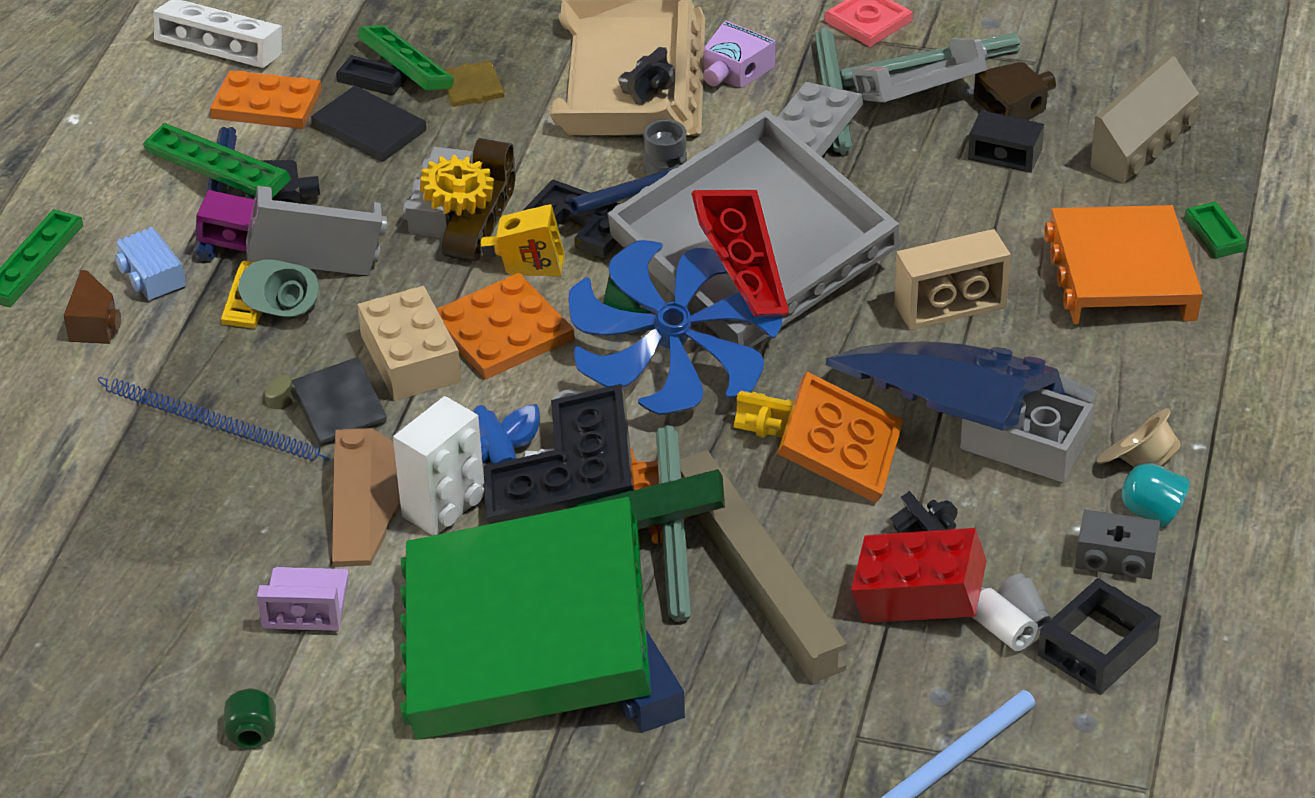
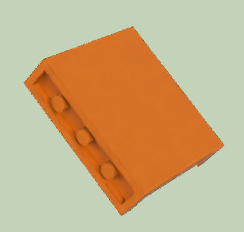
(1122, 258)

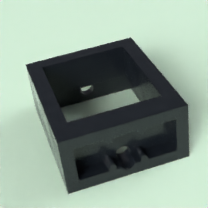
(1094, 667)

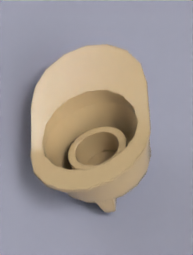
(1150, 443)

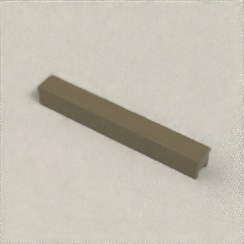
(769, 578)

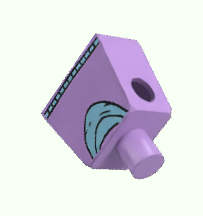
(737, 56)

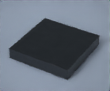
(338, 400)

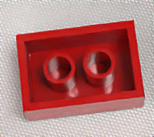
(919, 575)

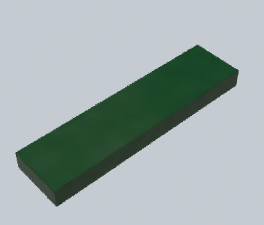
(674, 498)

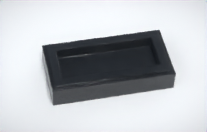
(371, 75)

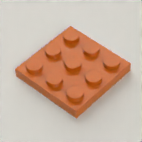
(504, 325)
(840, 437)

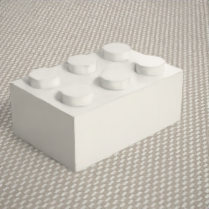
(439, 465)

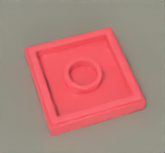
(868, 19)

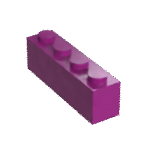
(224, 220)

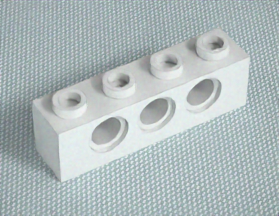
(218, 32)

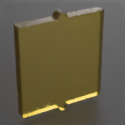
(474, 84)

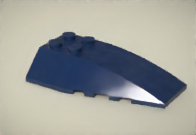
(954, 377)

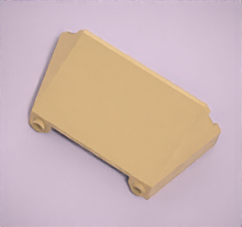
(610, 41)

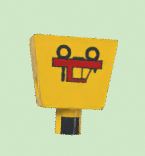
(528, 243)

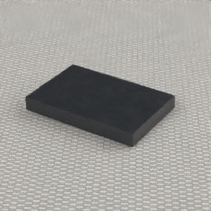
(368, 123)

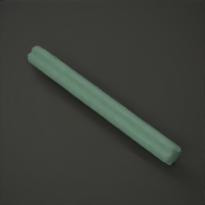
(995, 46)
(831, 77)
(673, 531)

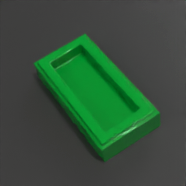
(1215, 230)

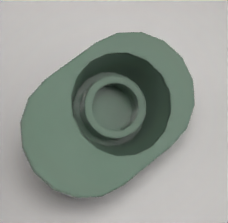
(279, 288)

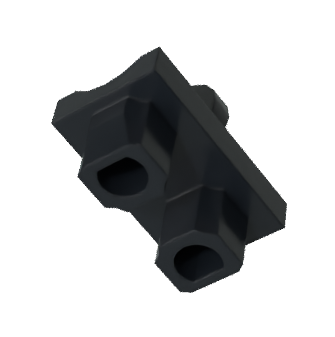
(648, 76)
(916, 517)

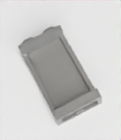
(876, 85)
(314, 235)

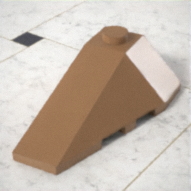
(362, 495)

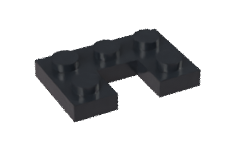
(595, 234)

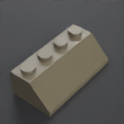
(1143, 120)

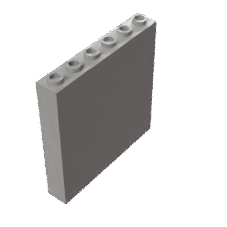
(814, 216)

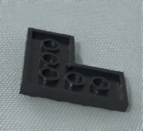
(587, 462)

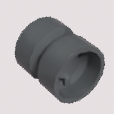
(664, 146)

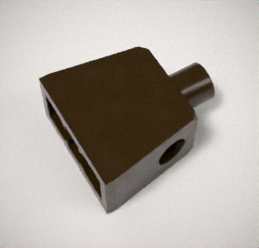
(1013, 90)

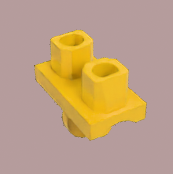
(762, 414)

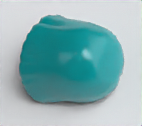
(1154, 492)

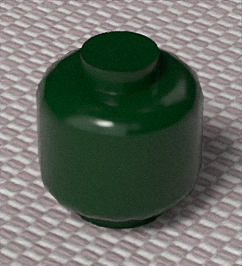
(249, 718)

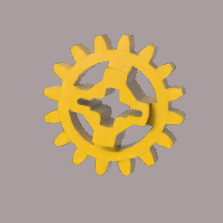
(456, 185)

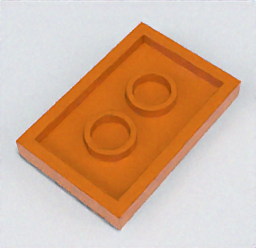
(266, 99)

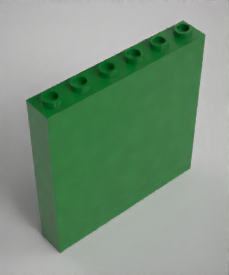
(523, 619)

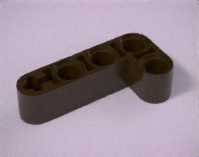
(465, 232)

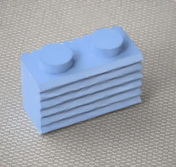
(149, 264)

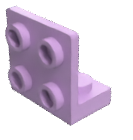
(303, 598)

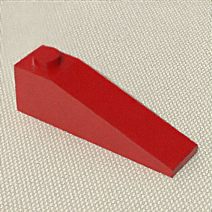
(742, 242)

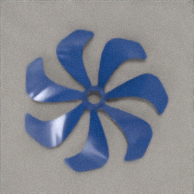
(669, 327)

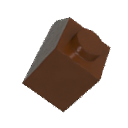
(91, 312)

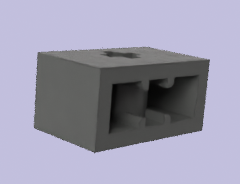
(1117, 544)

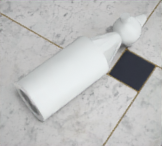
(1005, 620)

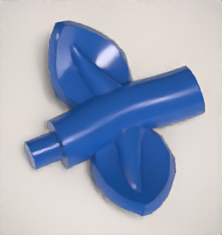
(501, 438)

